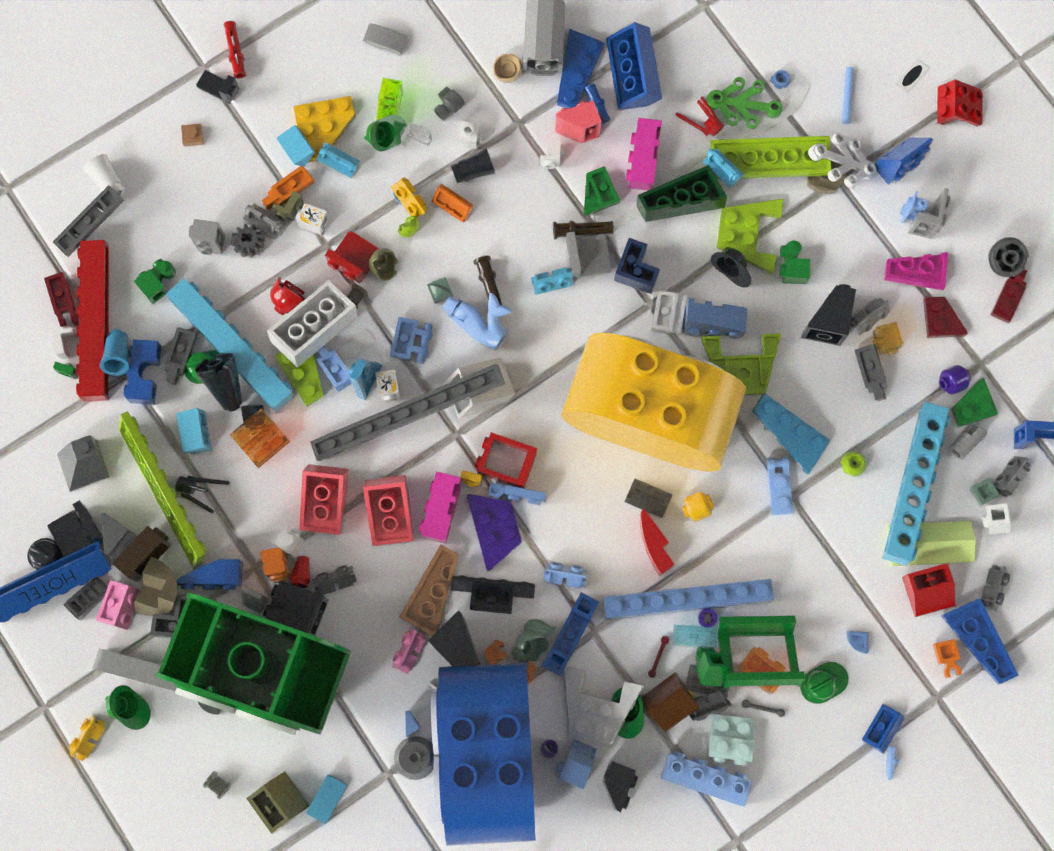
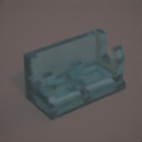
(694, 636)

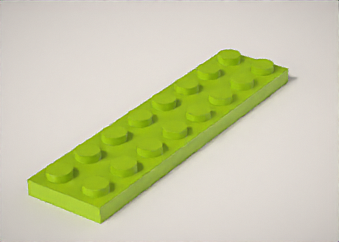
(164, 495)

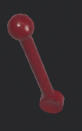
(664, 640)

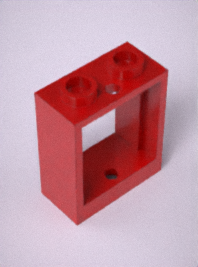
(526, 468)

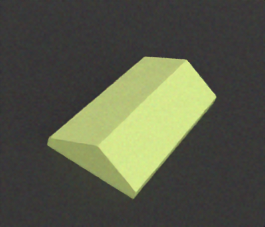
(943, 543)

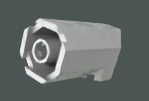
(544, 37)

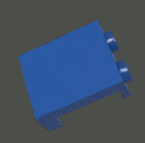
(1029, 430)

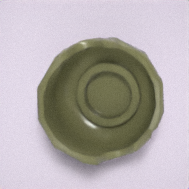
(383, 264)

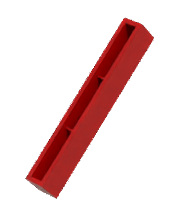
(93, 319)

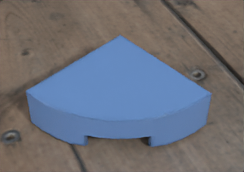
(858, 641)

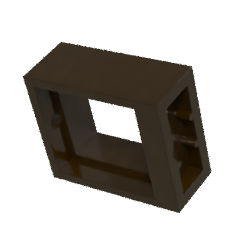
(137, 555)

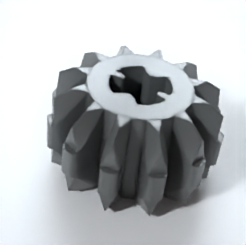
(254, 235)

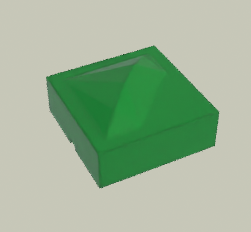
(65, 369)

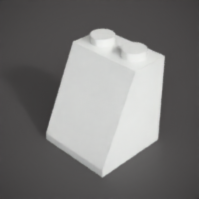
(485, 400)

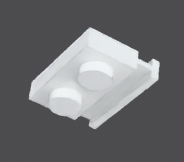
(669, 312)

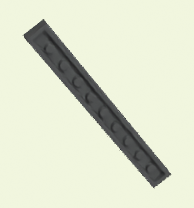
(407, 412)

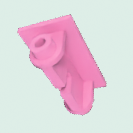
(403, 657)

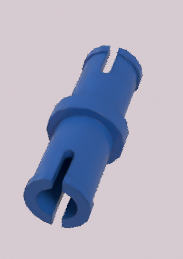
(593, 95)

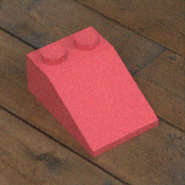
(323, 498)
(388, 510)

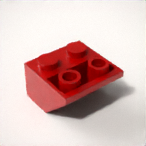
(930, 589)

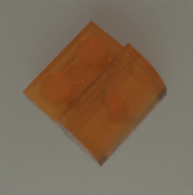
(259, 438)

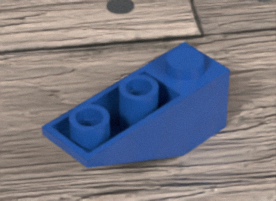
(220, 573)

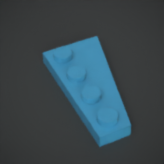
(363, 376)
(794, 434)

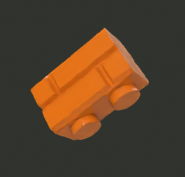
(275, 564)

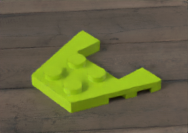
(740, 230)
(750, 369)

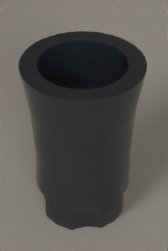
(473, 167)

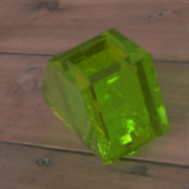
(389, 98)

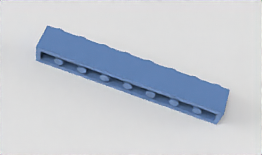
(688, 599)

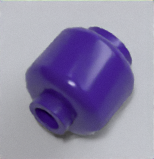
(954, 379)

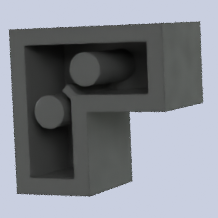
(164, 625)

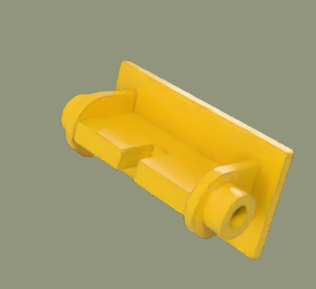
(404, 191)
(89, 729)

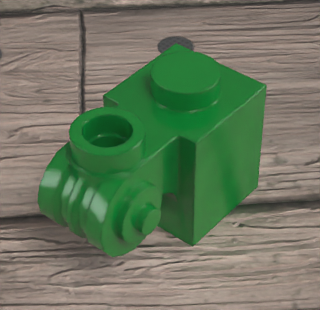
(793, 269)
(151, 280)
(711, 666)

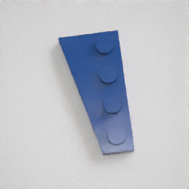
(579, 63)

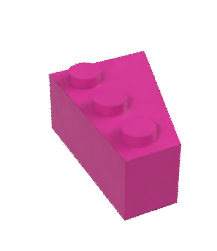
(644, 154)
(440, 507)

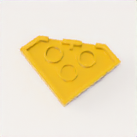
(324, 121)

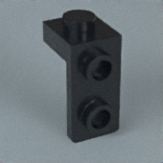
(218, 87)

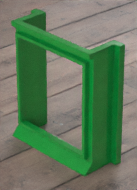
(759, 626)

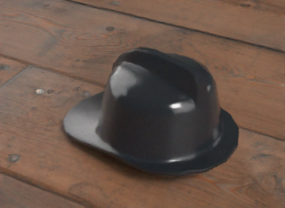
(733, 266)
(43, 553)

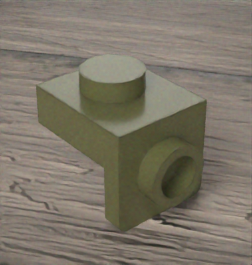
(290, 210)

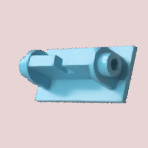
(337, 160)
(722, 167)
(561, 279)

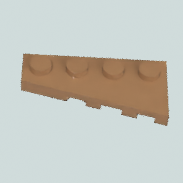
(429, 597)

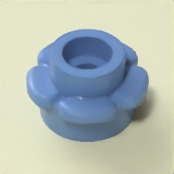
(781, 74)

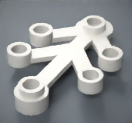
(865, 168)

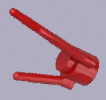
(712, 124)

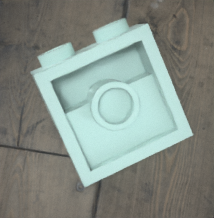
(731, 739)

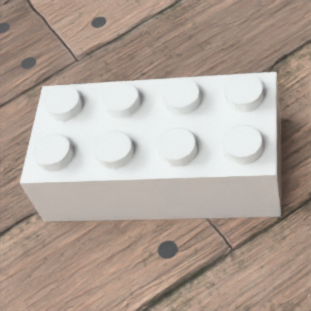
(312, 323)

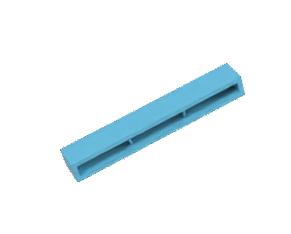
(226, 340)

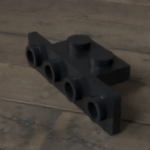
(491, 594)

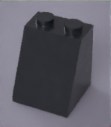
(833, 318)
(296, 607)
(455, 642)

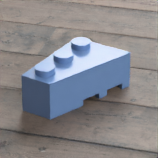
(714, 320)
(577, 764)

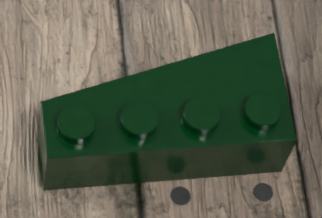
(683, 196)

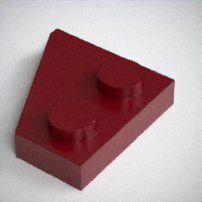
(941, 319)

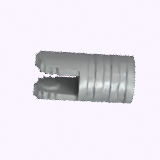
(968, 441)

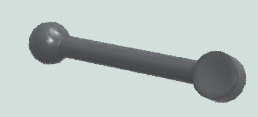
(745, 704)

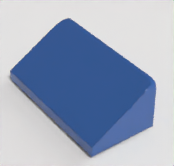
(883, 728)

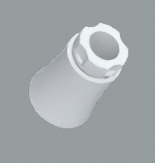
(103, 174)

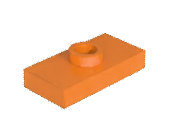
(452, 203)

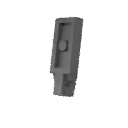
(179, 354)
(872, 371)

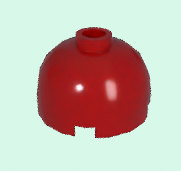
(285, 296)

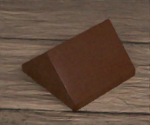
(669, 702)

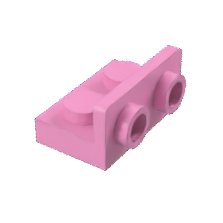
(118, 605)

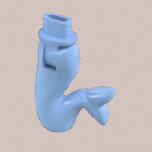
(471, 321)

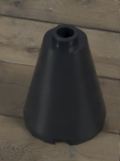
(222, 380)

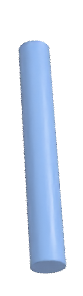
(847, 95)

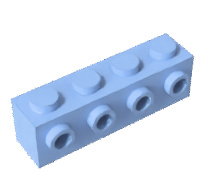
(706, 779)

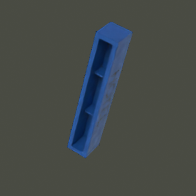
(53, 580)

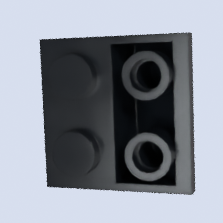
(617, 782)

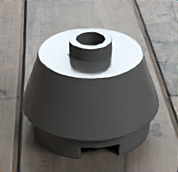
(1008, 257)
(414, 758)

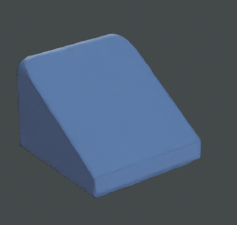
(411, 724)

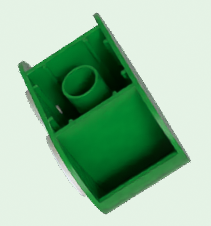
(253, 666)

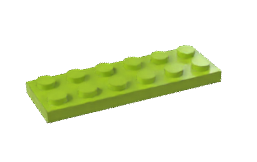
(774, 156)

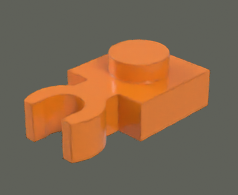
(947, 654)

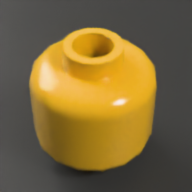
(698, 506)

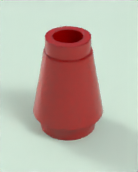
(301, 572)

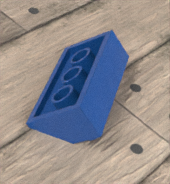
(634, 67)

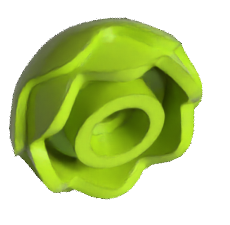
(410, 227)
(847, 463)

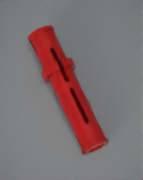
(238, 69)

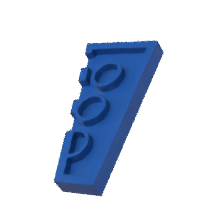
(979, 635)

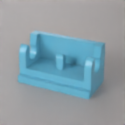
(194, 431)

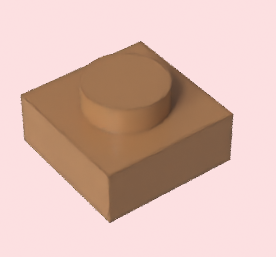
(192, 135)

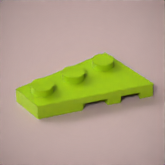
(304, 378)

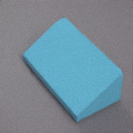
(296, 146)
(326, 799)

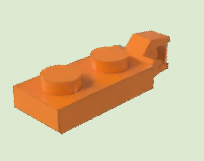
(282, 190)

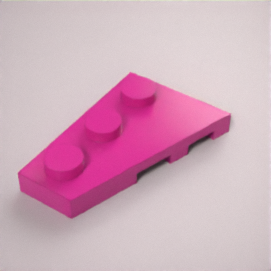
(918, 271)

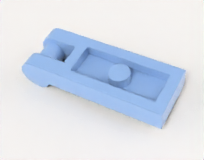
(779, 486)

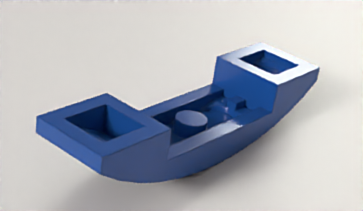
(570, 634)

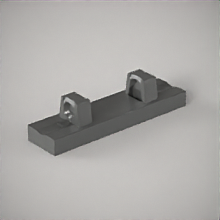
(88, 220)

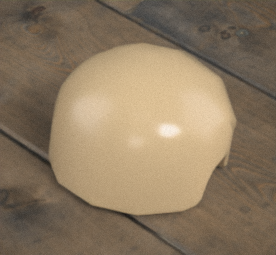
(507, 68)

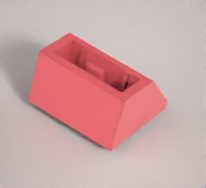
(579, 123)

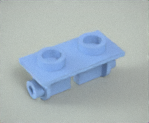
(913, 207)
(558, 572)

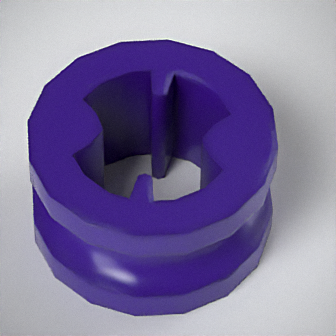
(713, 617)

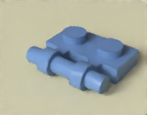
(405, 337)

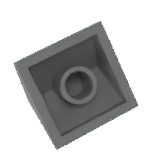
(115, 536)

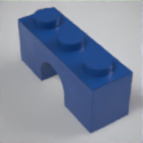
(142, 354)

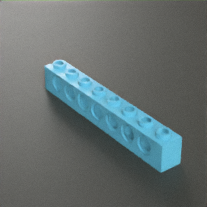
(894, 550)

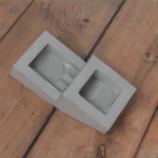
(385, 38)

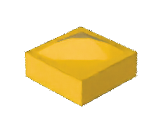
(471, 479)

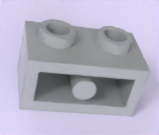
(207, 236)

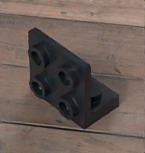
(75, 530)

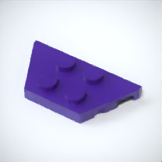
(495, 528)

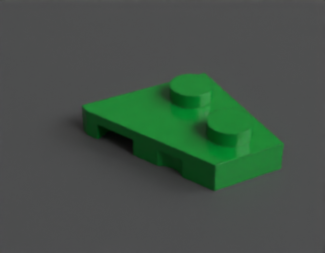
(599, 192)
(974, 405)

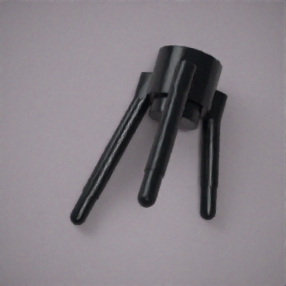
(188, 485)

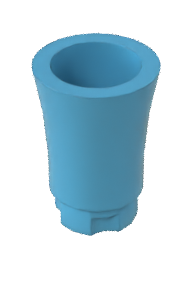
(115, 354)

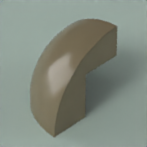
(158, 589)

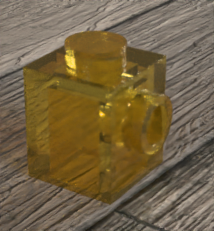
(887, 339)

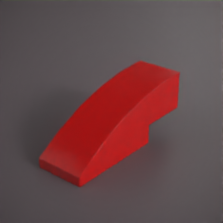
(654, 543)

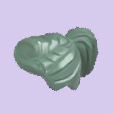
(532, 641)

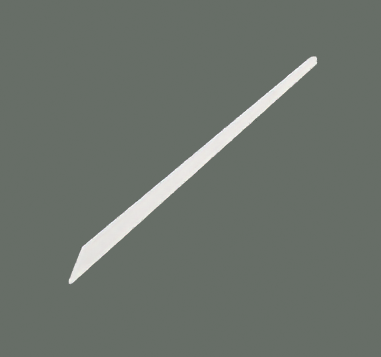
(789, 106)

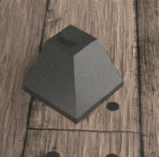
(82, 463)

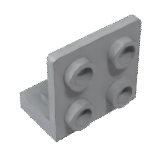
(928, 223)
(588, 255)

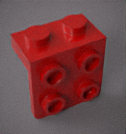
(959, 102)
(351, 257)

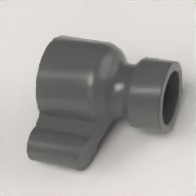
(451, 103)

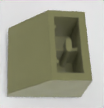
(278, 802)

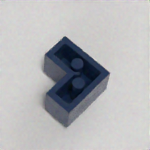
(632, 270)

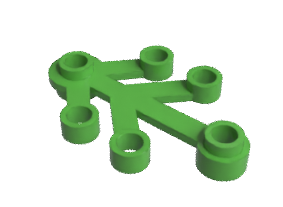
(741, 103)

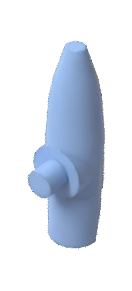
(890, 762)

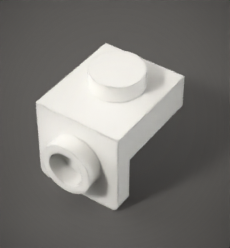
(553, 161)
(59, 345)

